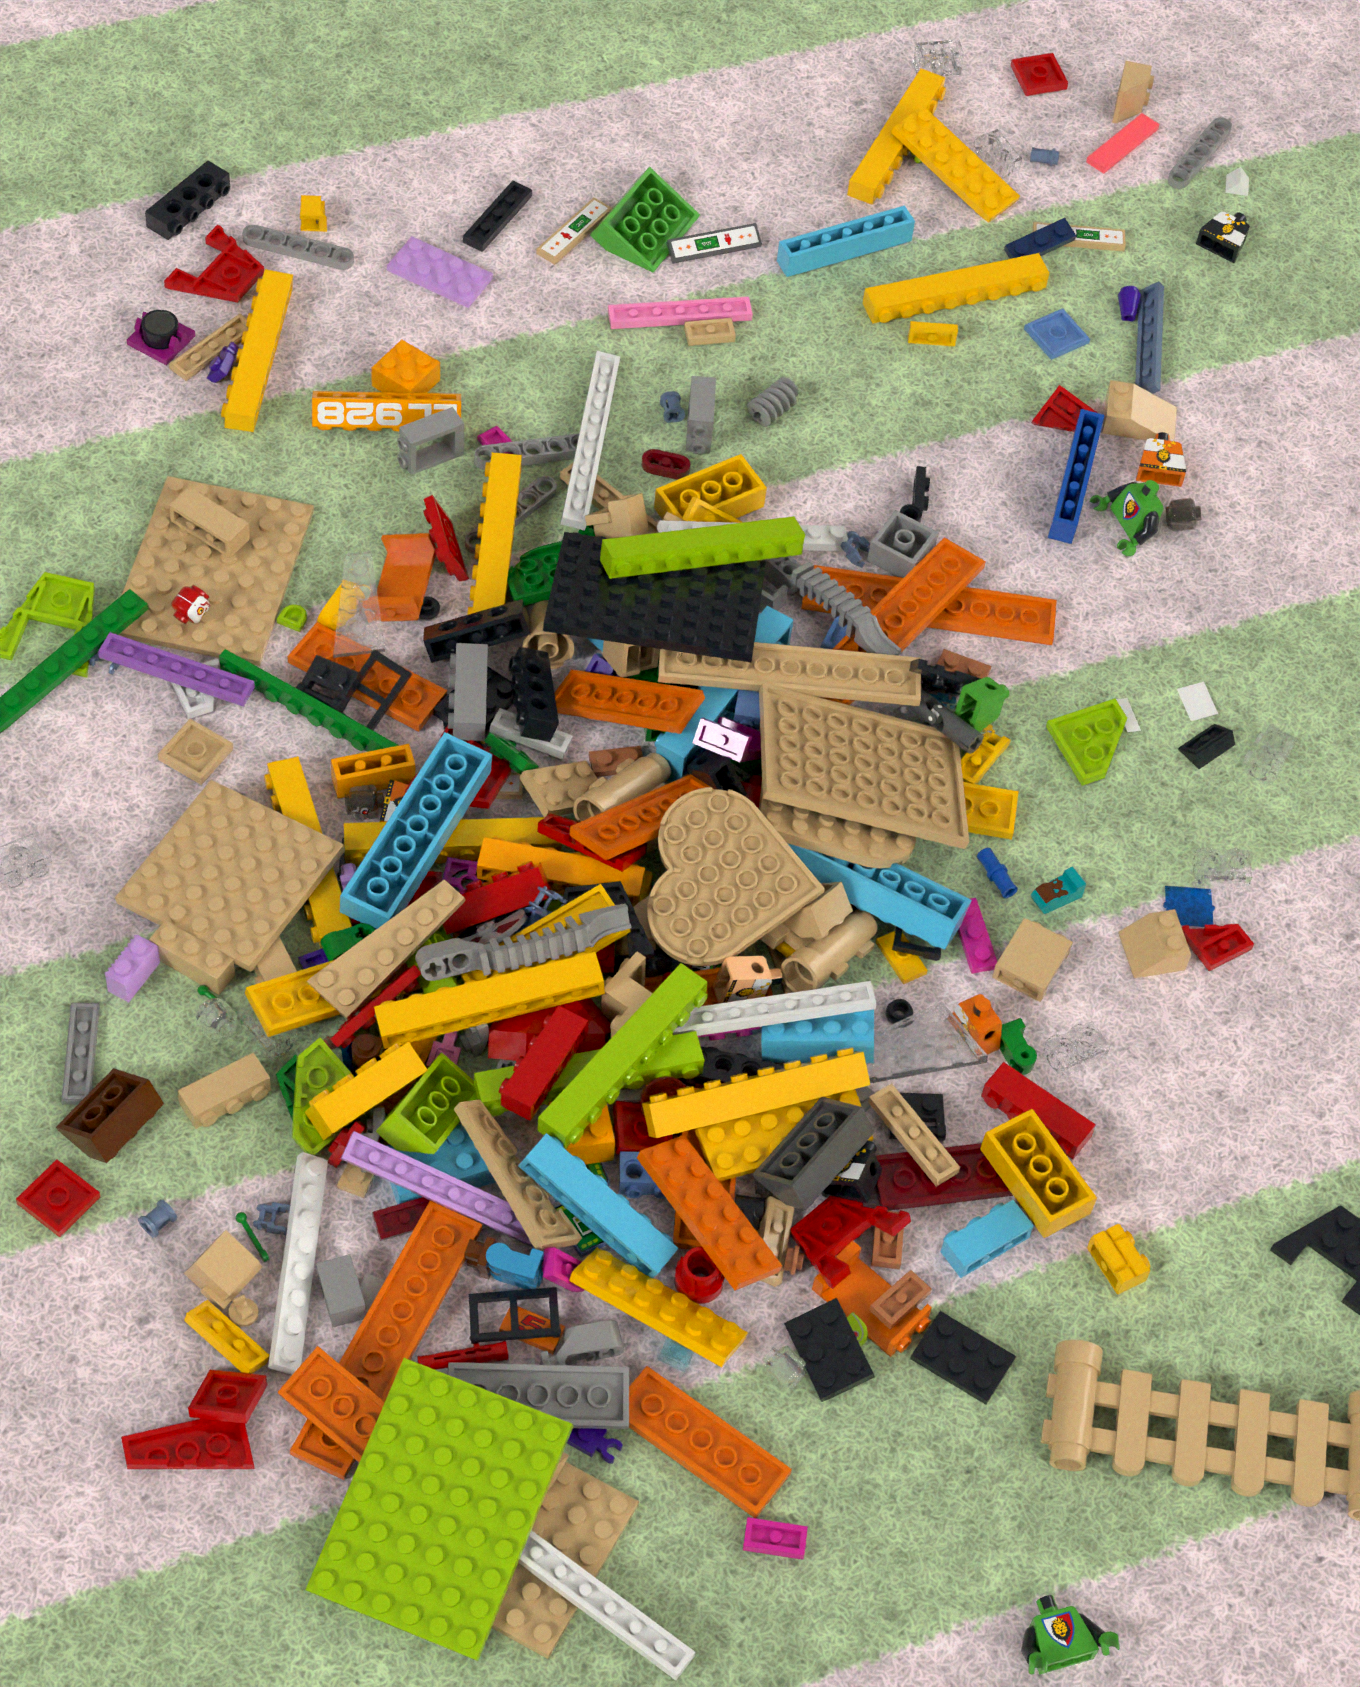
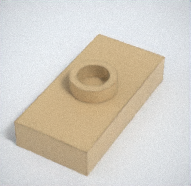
(709, 331)

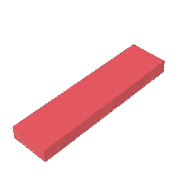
(1122, 143)

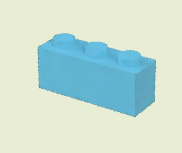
(986, 1238)

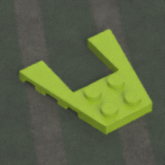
(52, 601)

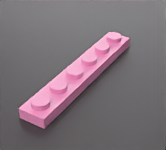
(678, 312)

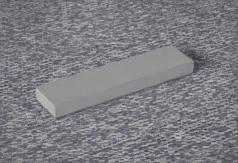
(80, 1052)

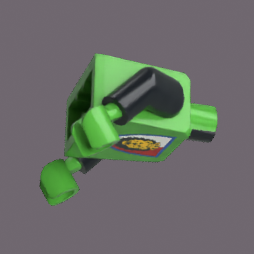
(1136, 510)
(1062, 1638)

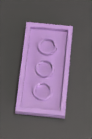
(439, 272)

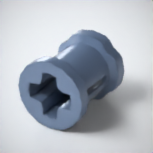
(672, 407)
(157, 1218)

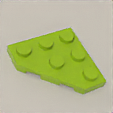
(1089, 738)
(315, 1071)

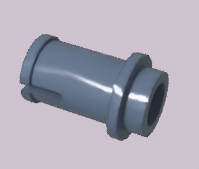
(1044, 156)

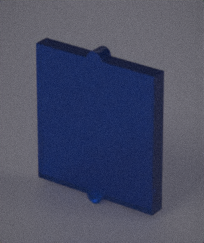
(1191, 905)

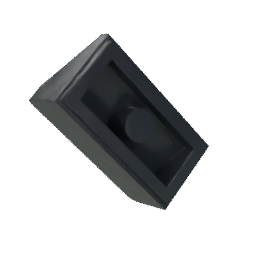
(1208, 745)

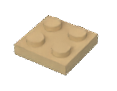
(195, 751)

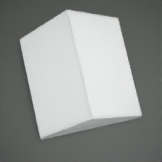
(1237, 182)

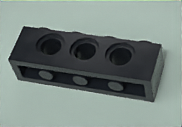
(188, 200)
(483, 627)
(534, 694)
(732, 1063)

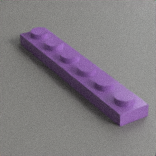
(176, 669)

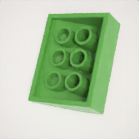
(645, 221)

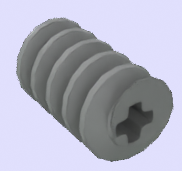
(773, 401)

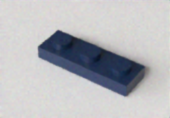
(1042, 240)

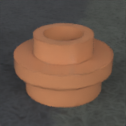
(793, 1260)

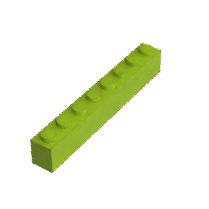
(701, 547)
(623, 1056)
(677, 1059)

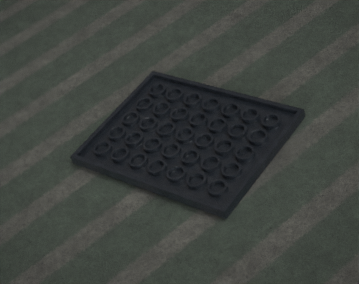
(683, 610)

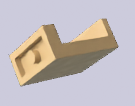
(1032, 959)

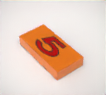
(530, 1320)

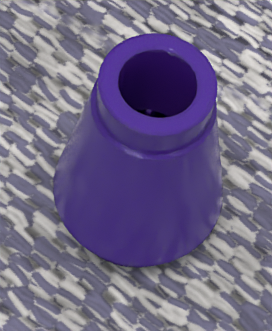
(1129, 300)

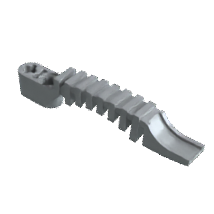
(815, 584)
(438, 960)
(583, 1342)

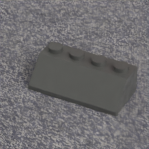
(814, 1152)

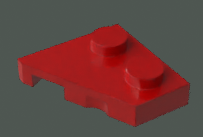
(1217, 944)

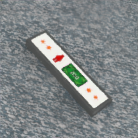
(714, 243)

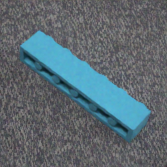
(845, 241)
(598, 1206)

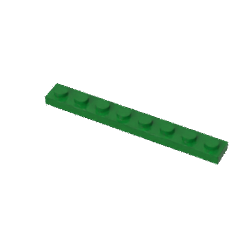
(69, 657)
(299, 702)

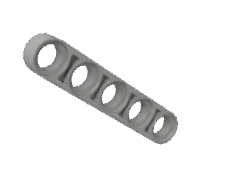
(1201, 145)
(290, 240)
(542, 445)
(523, 511)

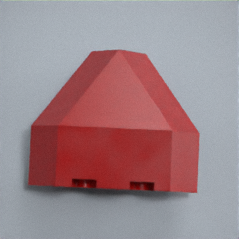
(512, 1035)

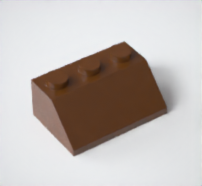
(111, 1114)

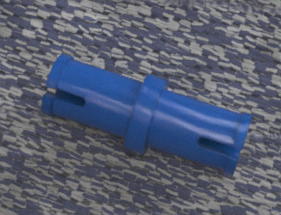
(997, 872)

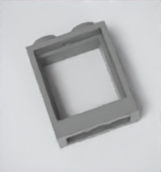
(700, 414)
(444, 423)

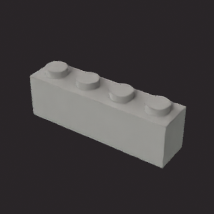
(469, 691)

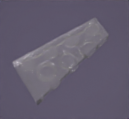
(359, 616)

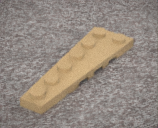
(366, 966)
(528, 1201)

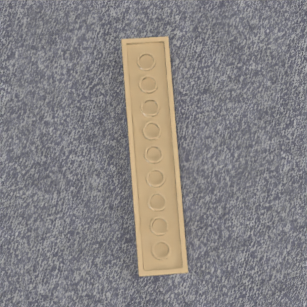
(802, 670)

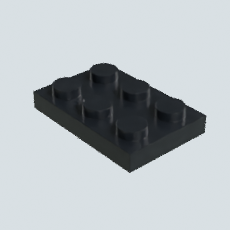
(498, 695)
(829, 1350)
(963, 1357)

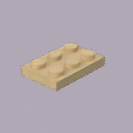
(558, 786)

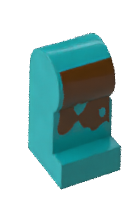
(1059, 891)

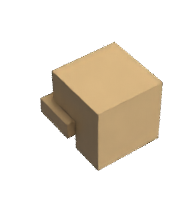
(620, 518)
(628, 658)
(223, 1270)

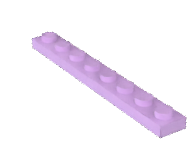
(433, 1185)

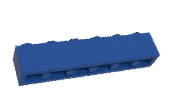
(1076, 476)

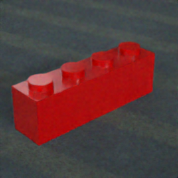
(498, 896)
(543, 1063)
(1018, 1094)

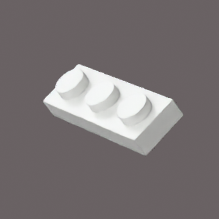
(505, 726)

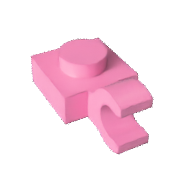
(447, 1047)

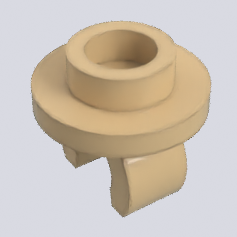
(243, 1311)

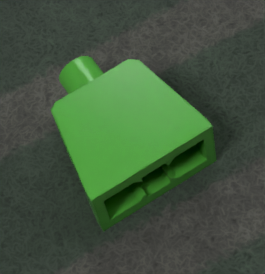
(981, 702)

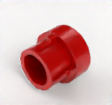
(698, 1289)

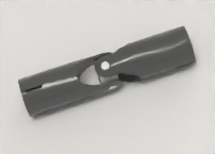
(953, 726)

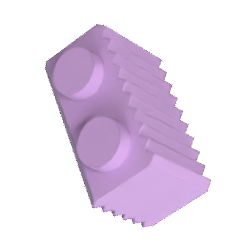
(132, 968)

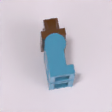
(504, 1264)

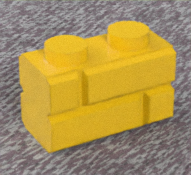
(1118, 1258)

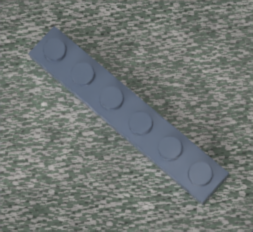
(1150, 338)

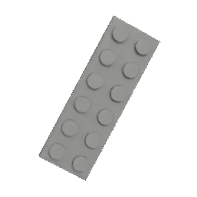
(577, 1394)

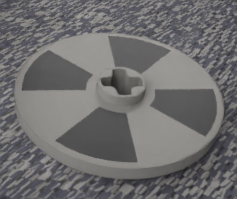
(497, 927)

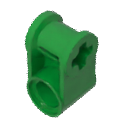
(338, 942)

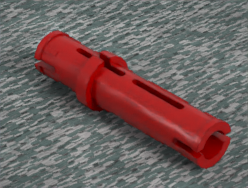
(474, 1354)

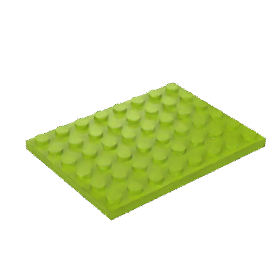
(440, 1508)

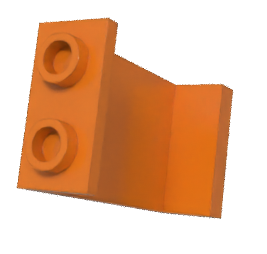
(405, 575)
(863, 1289)

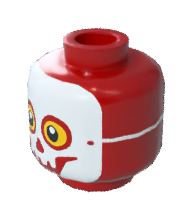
(190, 604)

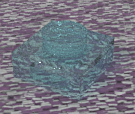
(675, 1355)

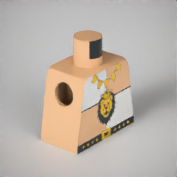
(744, 978)

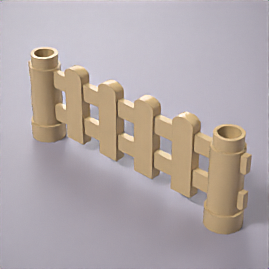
(813, 959)
(1073, 1437)

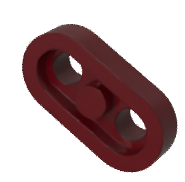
(666, 464)

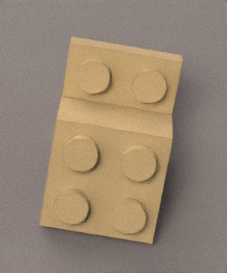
(625, 992)

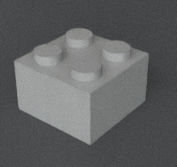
(901, 544)

